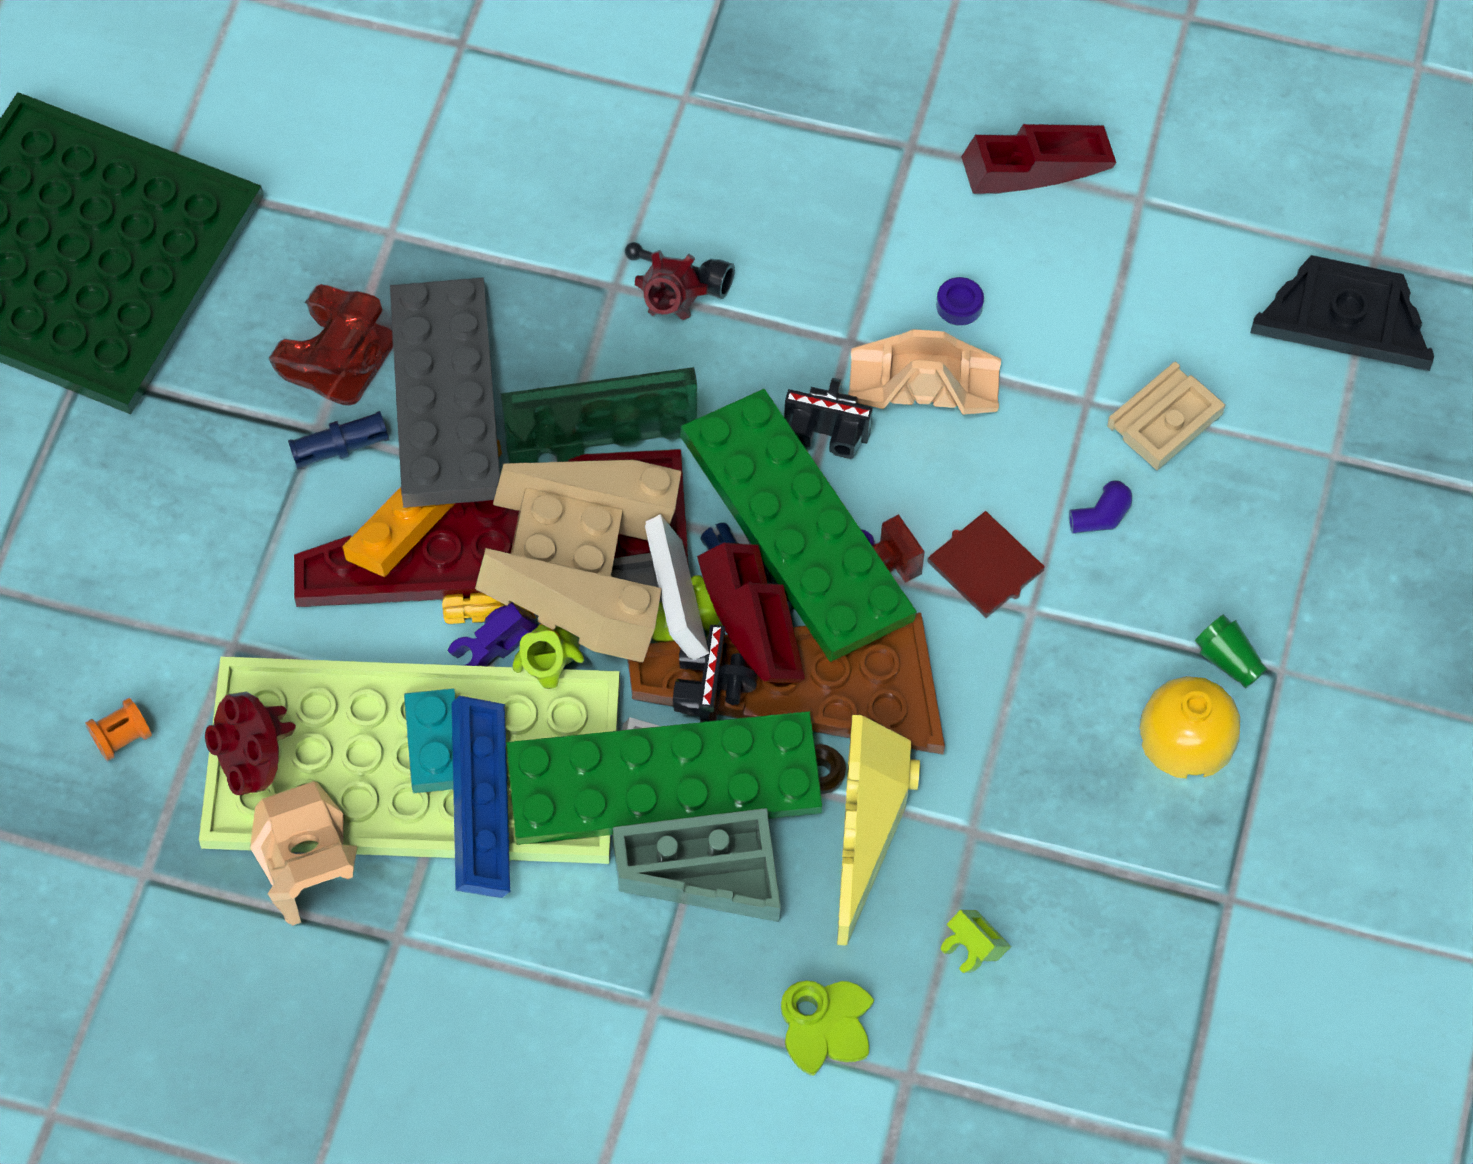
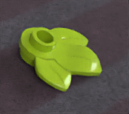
(830, 1029)

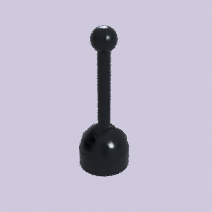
(713, 272)

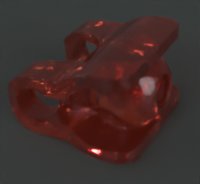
(346, 351)

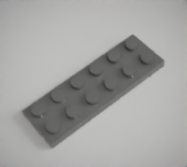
(444, 392)

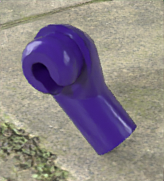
(1106, 513)

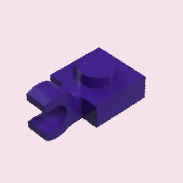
(497, 636)

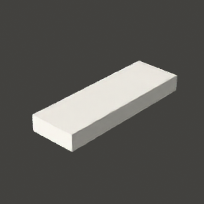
(677, 588)

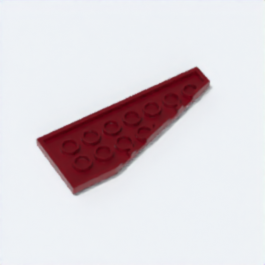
(450, 552)

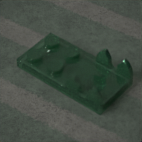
(597, 413)

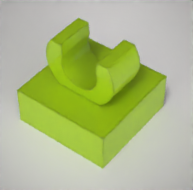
(977, 936)

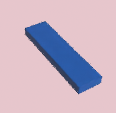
(480, 797)

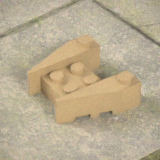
(568, 548)

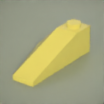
(874, 805)

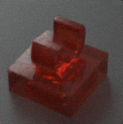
(900, 549)

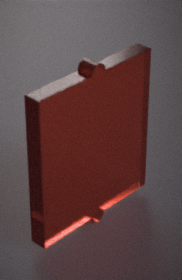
(985, 564)

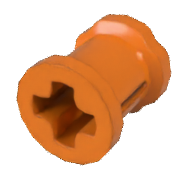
(118, 729)

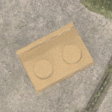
(1166, 415)

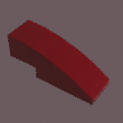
(1036, 157)
(752, 611)

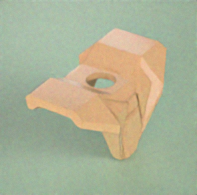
(925, 369)
(293, 818)

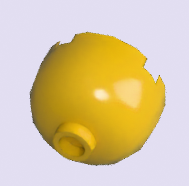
(1190, 727)

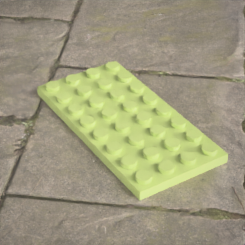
(357, 748)

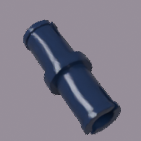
(338, 440)

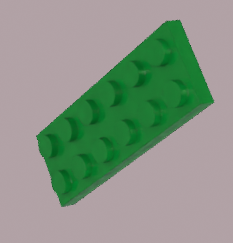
(799, 524)
(661, 774)

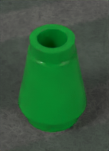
(1231, 651)

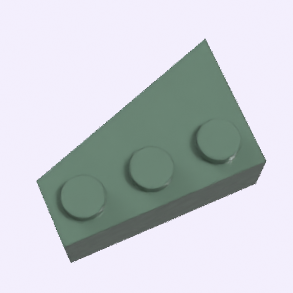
(702, 862)

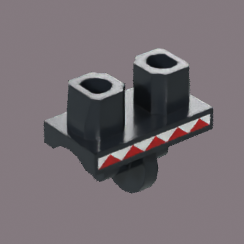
(829, 414)
(704, 696)

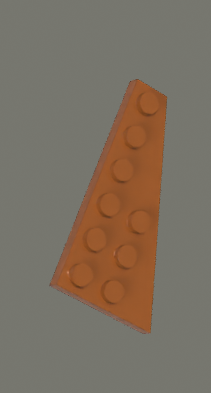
(881, 681)

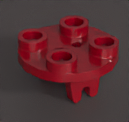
(247, 741)

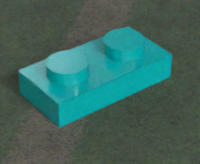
(430, 739)

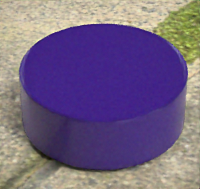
(960, 301)

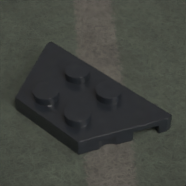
(1348, 312)

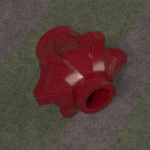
(670, 285)

